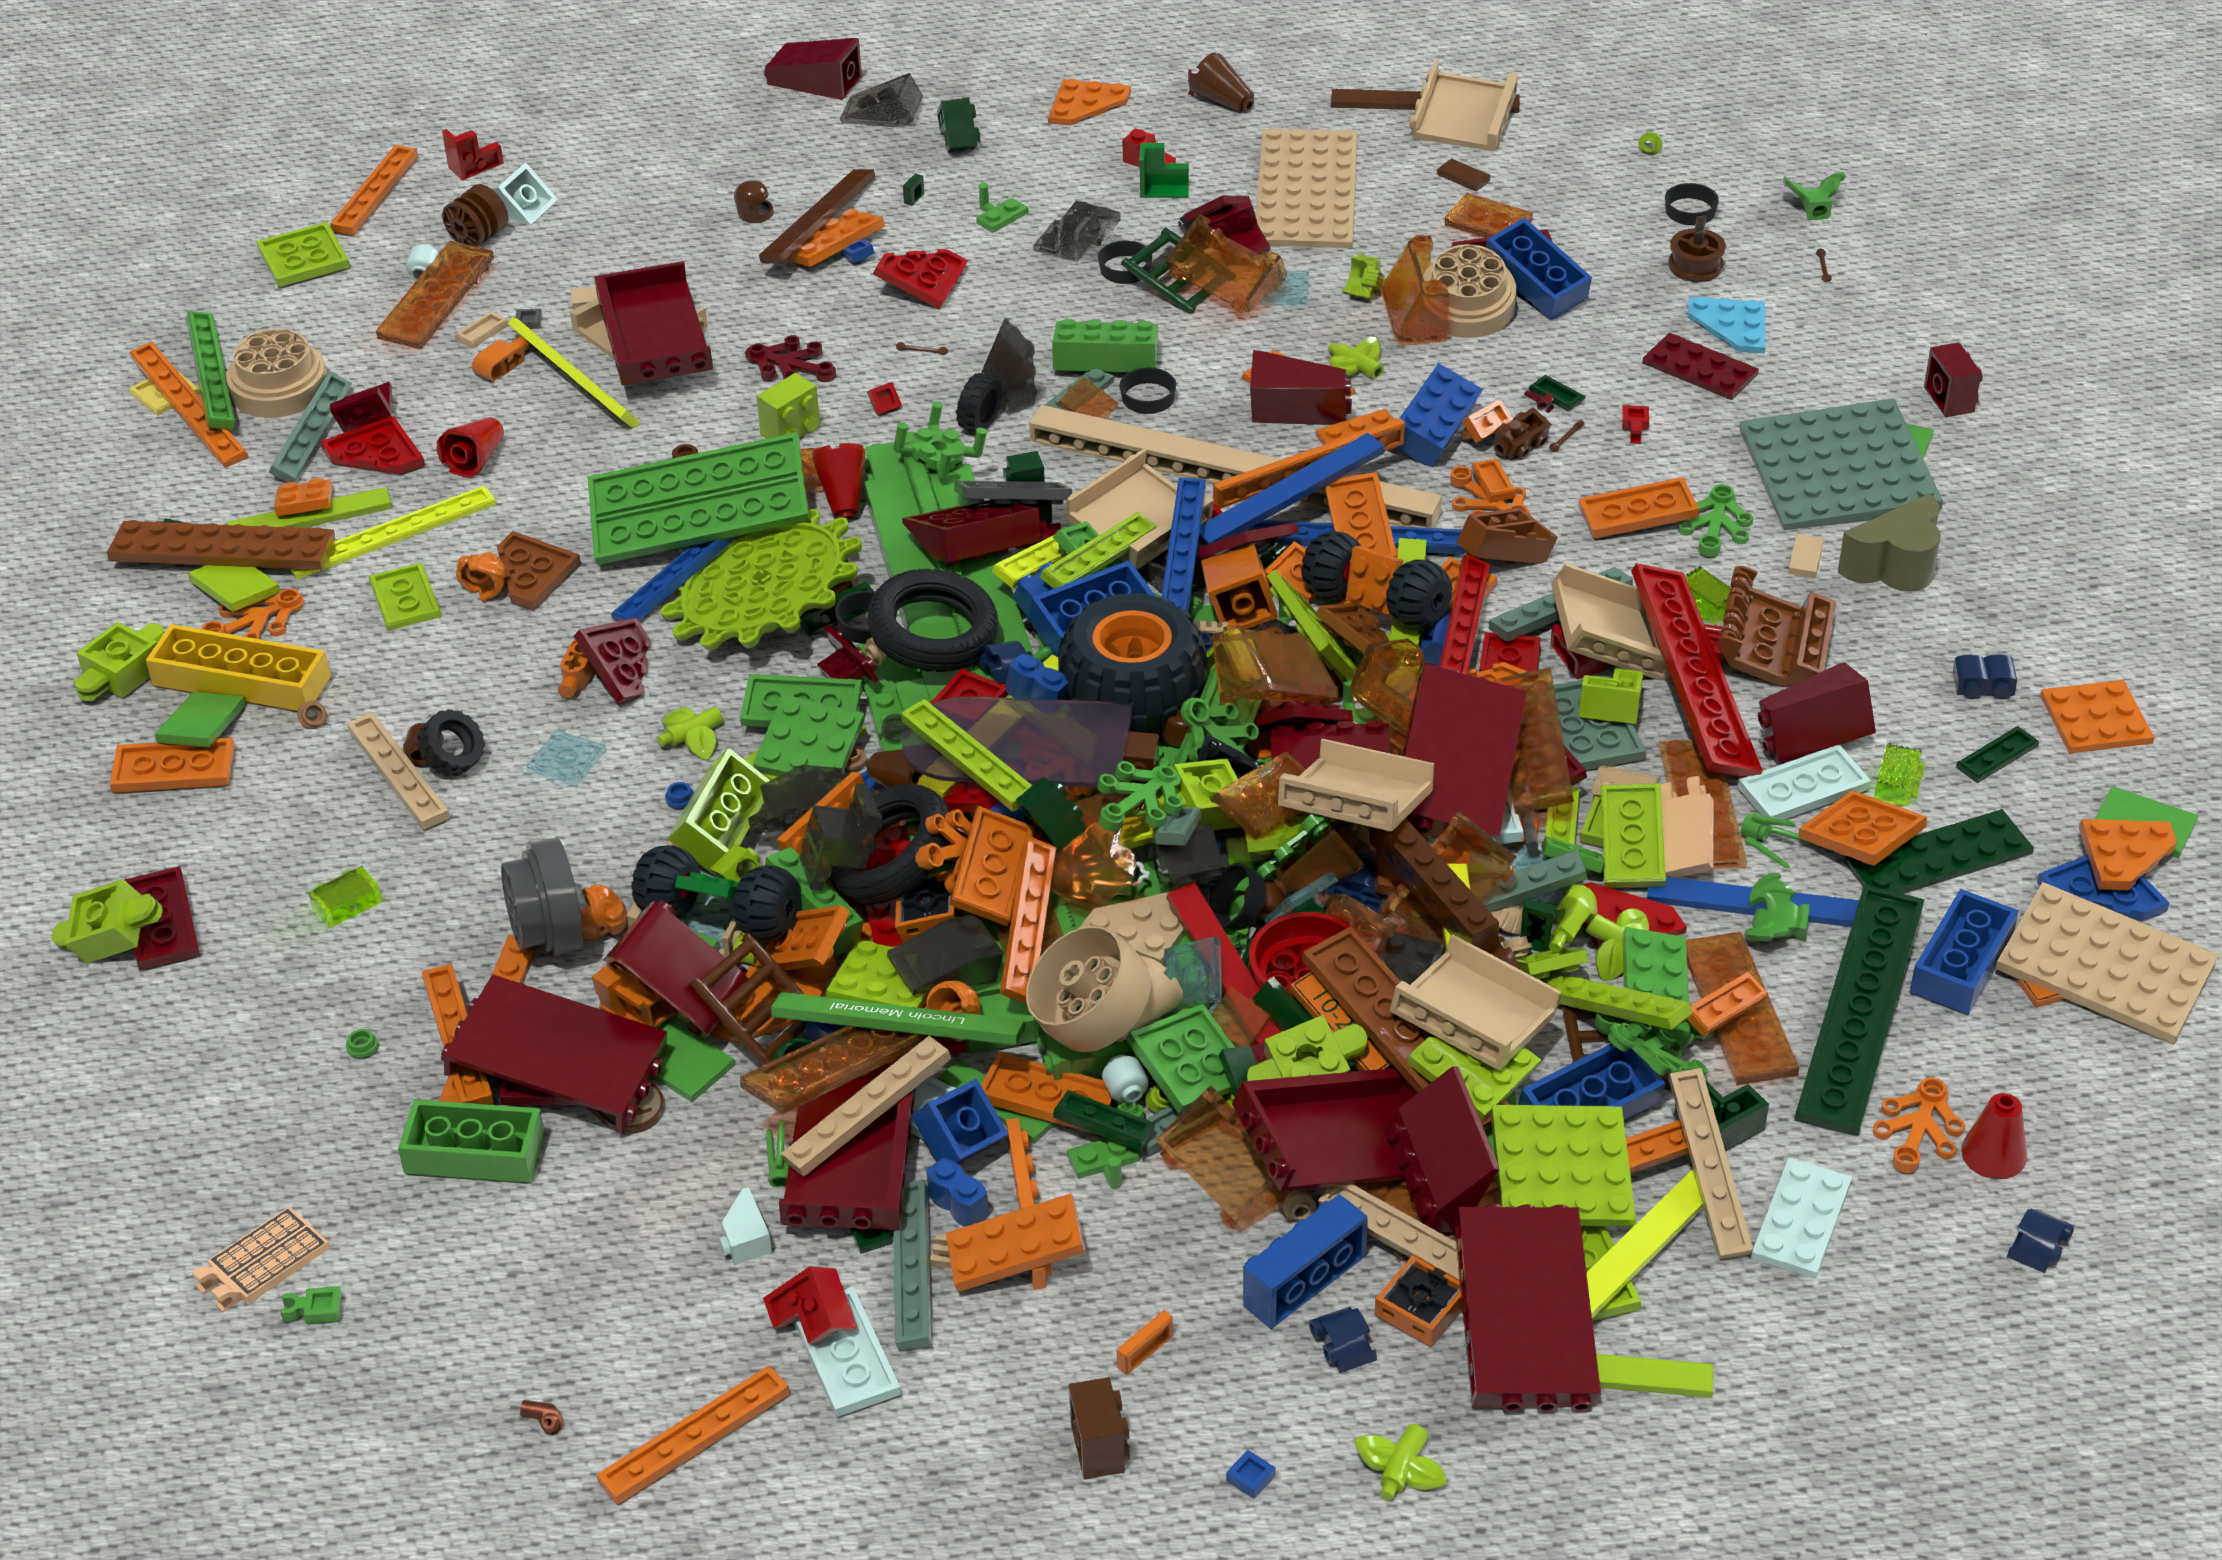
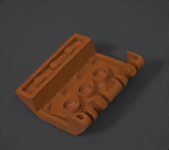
(1774, 635)

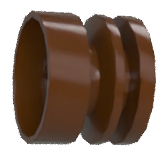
(475, 215)

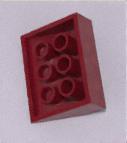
(975, 530)
(1304, 741)
(1442, 1150)

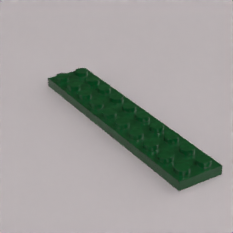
(1859, 1011)

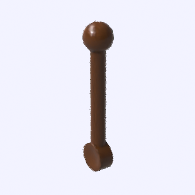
(1821, 253)
(901, 346)
(1554, 447)

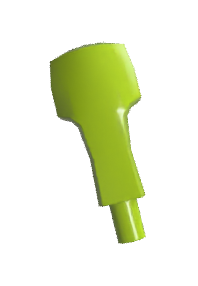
(1575, 908)

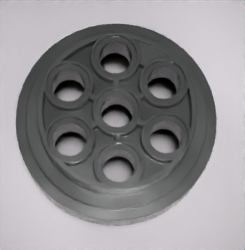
(543, 899)

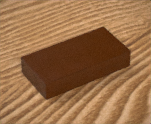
(1463, 174)

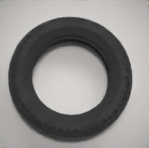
(929, 653)
(902, 872)

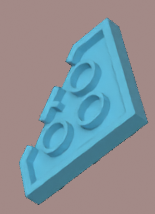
(1732, 320)

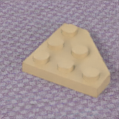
(1144, 923)

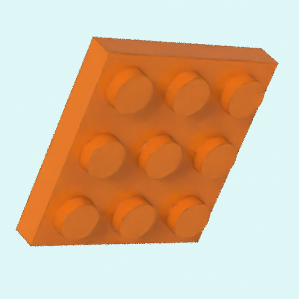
(2096, 716)
(1862, 827)

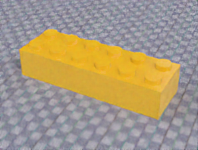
(238, 666)

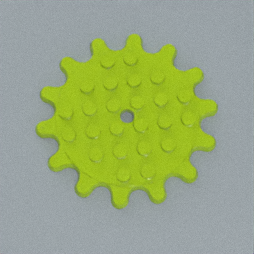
(764, 582)

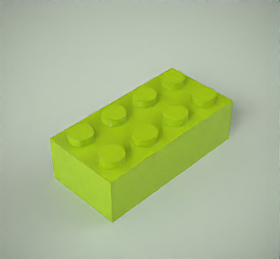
(719, 809)

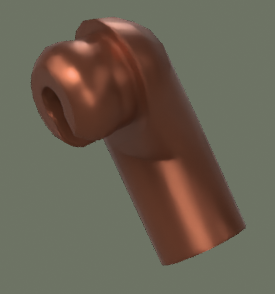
(546, 1413)

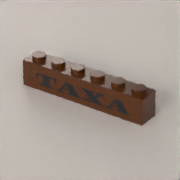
(1436, 885)

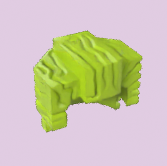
(1364, 277)

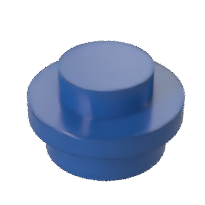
(678, 795)

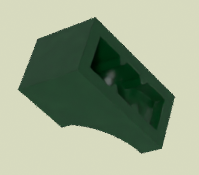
(1538, 924)

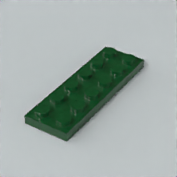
(1945, 854)

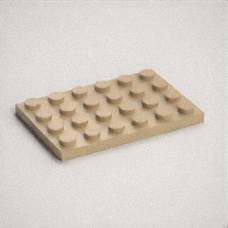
(2107, 962)

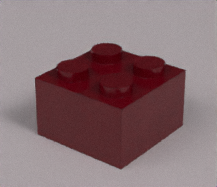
(1952, 379)

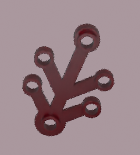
(761, 354)

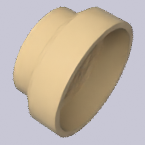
(1478, 289)
(274, 373)

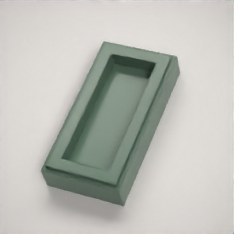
(1178, 827)

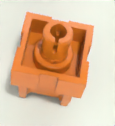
(628, 998)

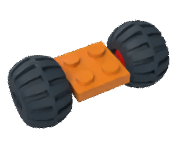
(1410, 592)

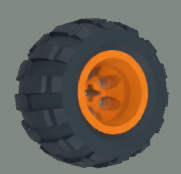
(1135, 653)

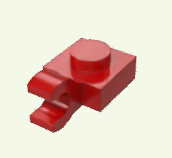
(1636, 419)

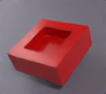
(884, 398)

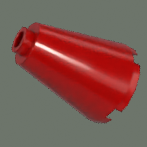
(468, 444)
(841, 476)
(1997, 1139)

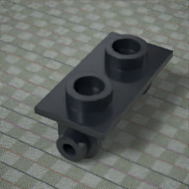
(1215, 749)

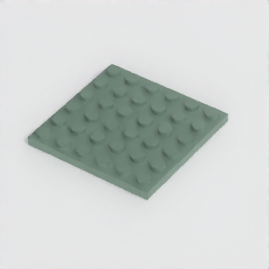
(1837, 463)

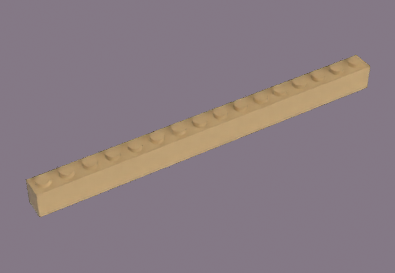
(1200, 459)

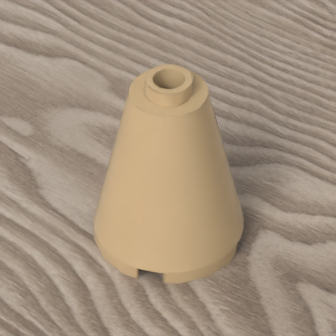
(1163, 996)

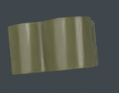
(1894, 547)

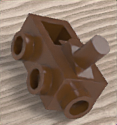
(1521, 434)

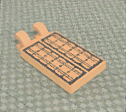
(260, 1260)

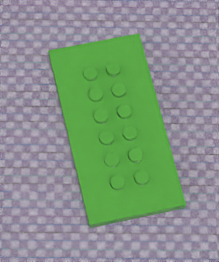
(697, 498)

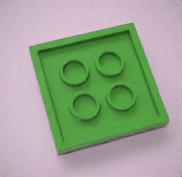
(808, 735)
(1183, 1055)

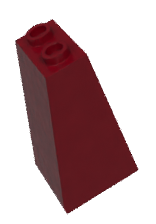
(817, 67)
(1297, 391)
(1817, 713)

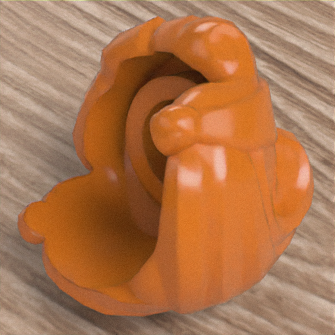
(481, 574)
(604, 913)
(954, 997)

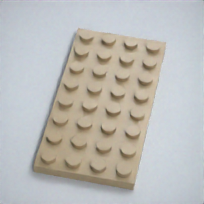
(1307, 187)

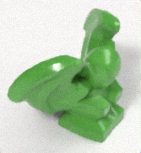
(1816, 200)
(1781, 916)

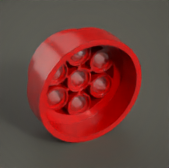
(1281, 942)

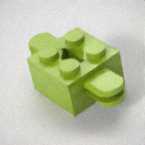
(116, 660)
(1198, 787)
(106, 921)
(1323, 1051)

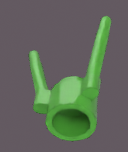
(1759, 827)
(777, 1167)

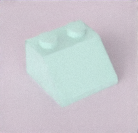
(525, 195)

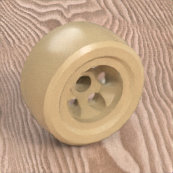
(1073, 975)

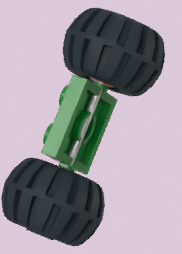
(762, 900)

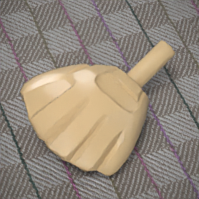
(1510, 918)

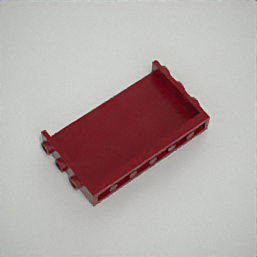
(652, 323)
(1472, 738)
(558, 1048)
(1324, 1126)
(863, 1178)
(1526, 1308)

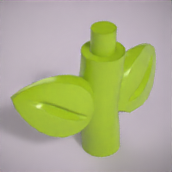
(1361, 358)
(693, 730)
(1610, 953)
(1401, 1461)

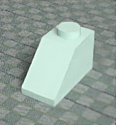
(744, 1230)

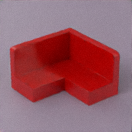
(466, 157)
(816, 1300)

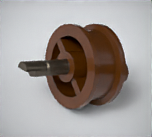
(1697, 253)

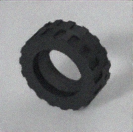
(979, 402)
(464, 728)

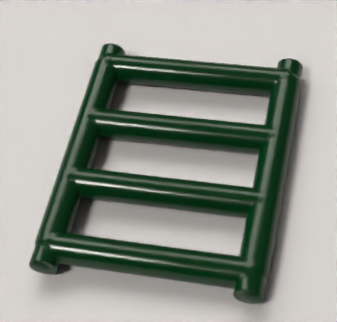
(1152, 277)

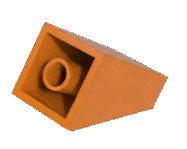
(1239, 587)

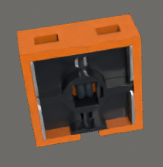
(924, 907)
(1420, 1301)

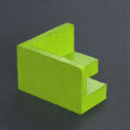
(1612, 698)

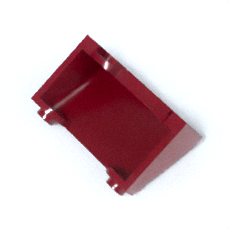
(665, 959)

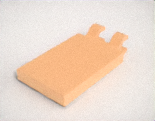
(1687, 829)

